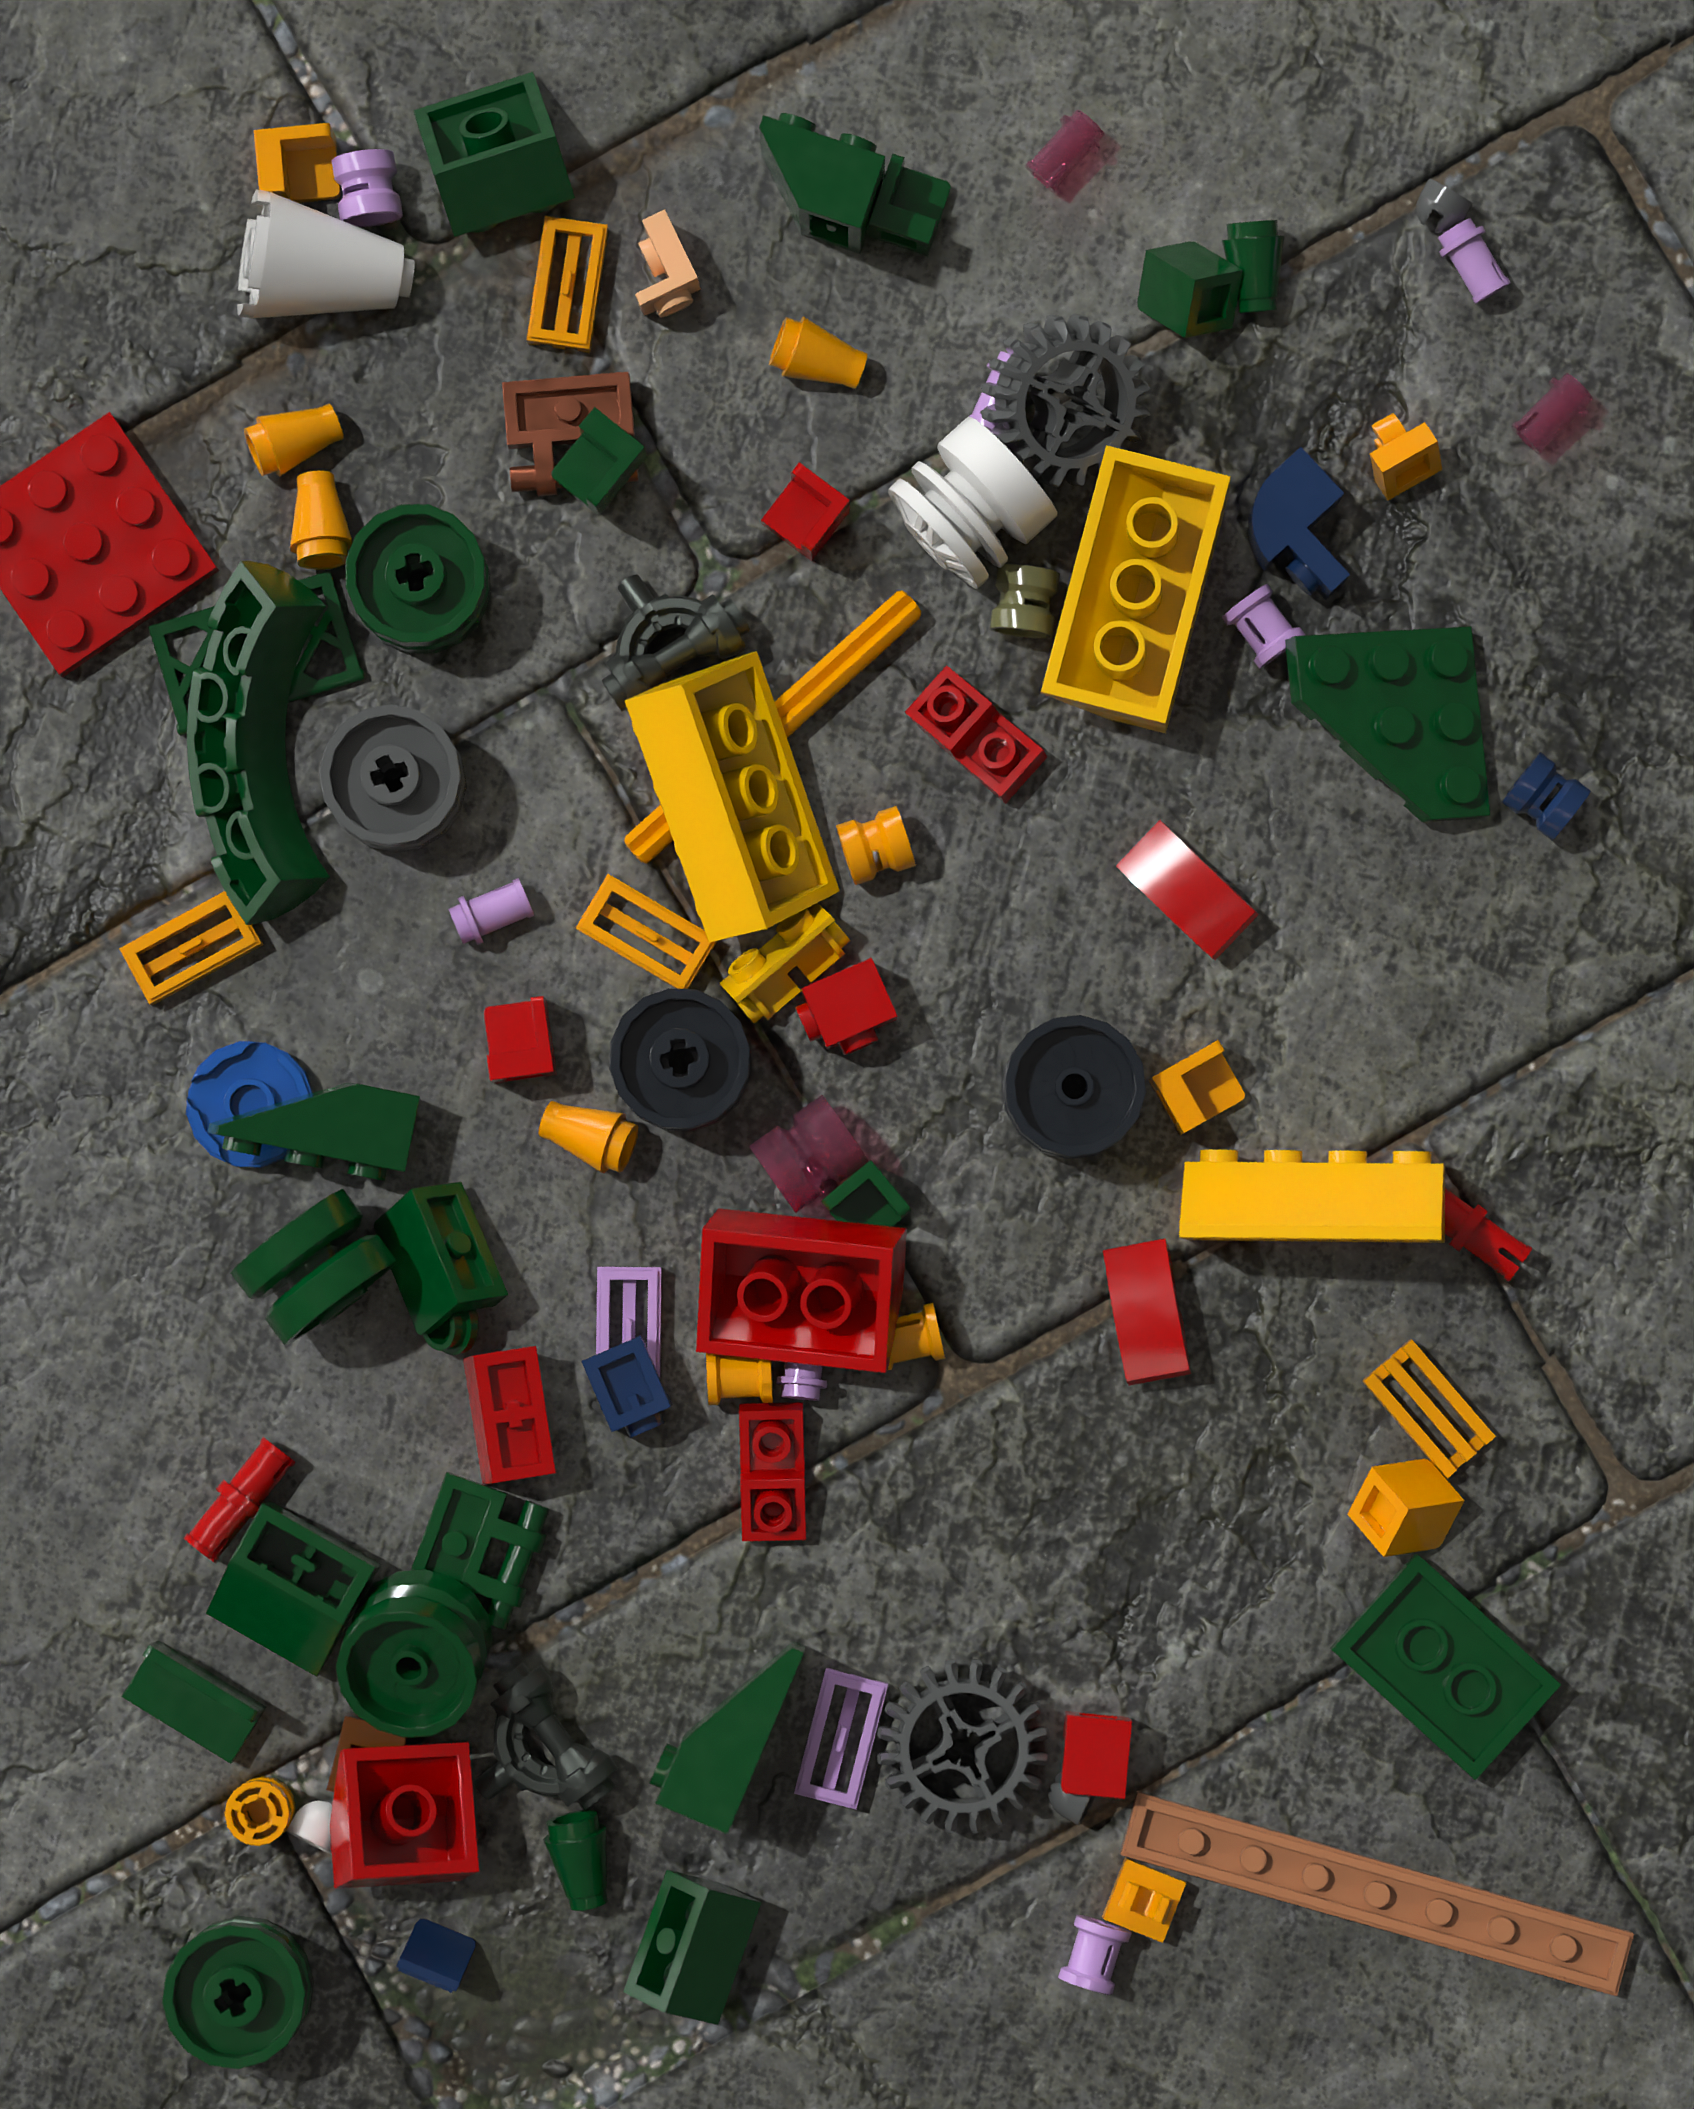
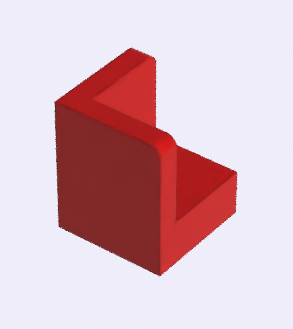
(806, 512)
(519, 1041)
(1095, 1754)

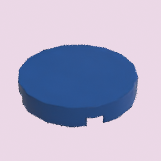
(240, 1081)

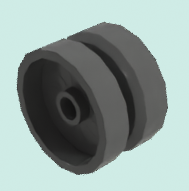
(370, 748)

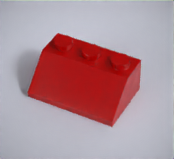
(800, 1289)

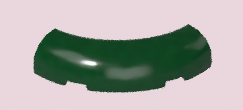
(240, 742)

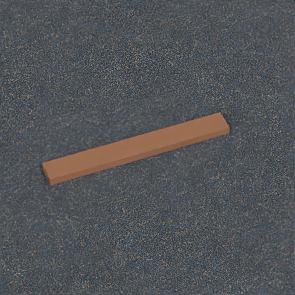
(1376, 1893)

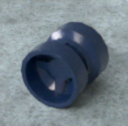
(1535, 786)

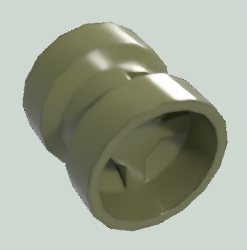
(1024, 601)

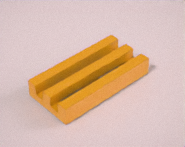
(560, 337)
(599, 906)
(203, 968)
(1464, 1449)

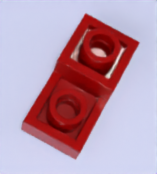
(976, 734)
(1187, 890)
(1146, 1312)
(772, 1471)

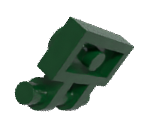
(461, 1533)

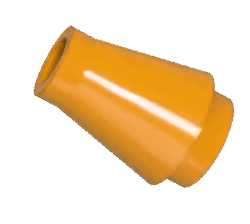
(814, 354)
(290, 438)
(319, 524)
(592, 1135)

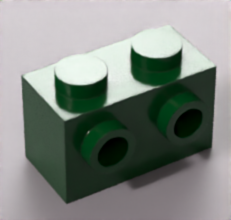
(692, 1947)

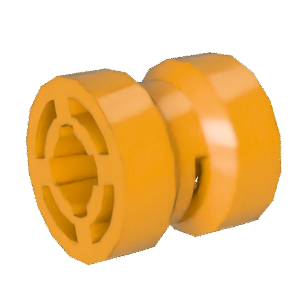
(875, 845)
(264, 1800)

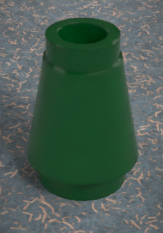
(1258, 252)
(579, 1857)

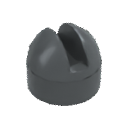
(1445, 203)
(1070, 1806)

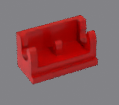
(509, 1415)

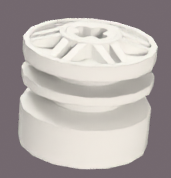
(972, 502)

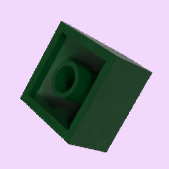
(494, 154)

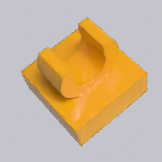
(1403, 456)
(1144, 1899)

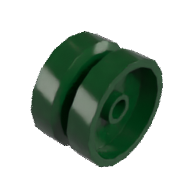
(412, 541)
(309, 1260)
(414, 1653)
(216, 2024)

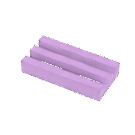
(629, 1276)
(854, 1685)

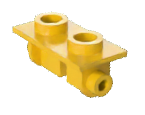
(763, 972)

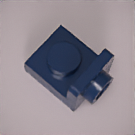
(628, 1387)

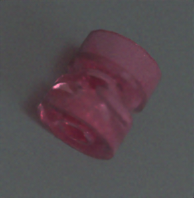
(809, 1154)

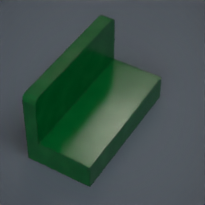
(440, 1255)
(193, 1701)

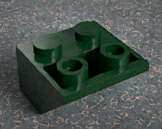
(823, 180)
(292, 1587)

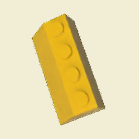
(1136, 588)
(732, 797)
(1313, 1200)

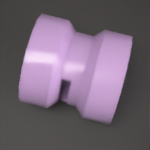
(367, 187)

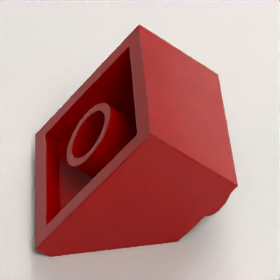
(403, 1816)

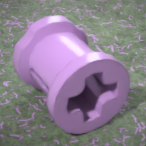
(1262, 625)
(1094, 1954)

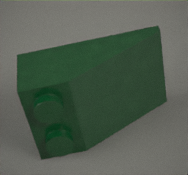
(721, 1751)

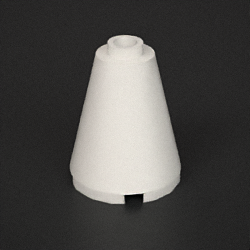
(316, 263)

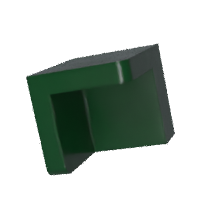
(908, 207)
(1189, 289)
(599, 462)
(867, 1199)

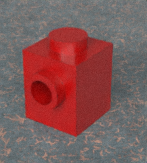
(847, 1008)

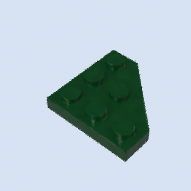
(1401, 712)

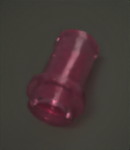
(1065, 150)
(1553, 412)

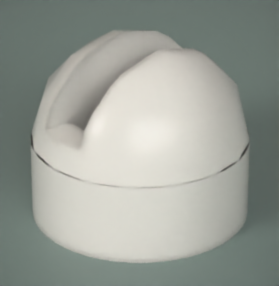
(313, 1825)

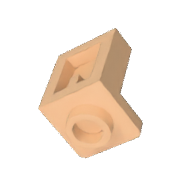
(666, 255)

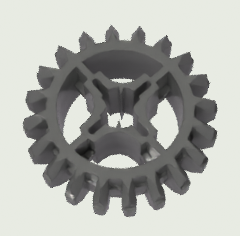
(1077, 379)
(988, 1795)

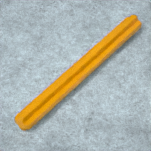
(806, 696)

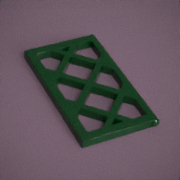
(302, 684)

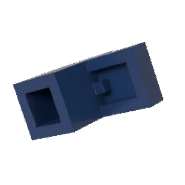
(1280, 523)

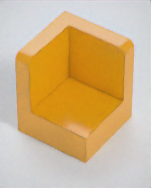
(297, 162)
(1197, 1088)
(1405, 1507)

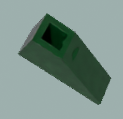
(341, 1122)

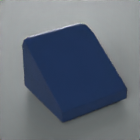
(436, 1955)

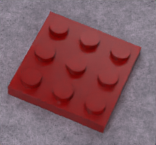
(92, 545)

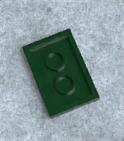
(1445, 1666)

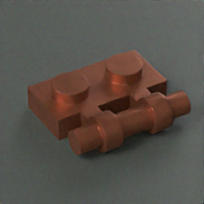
(549, 414)

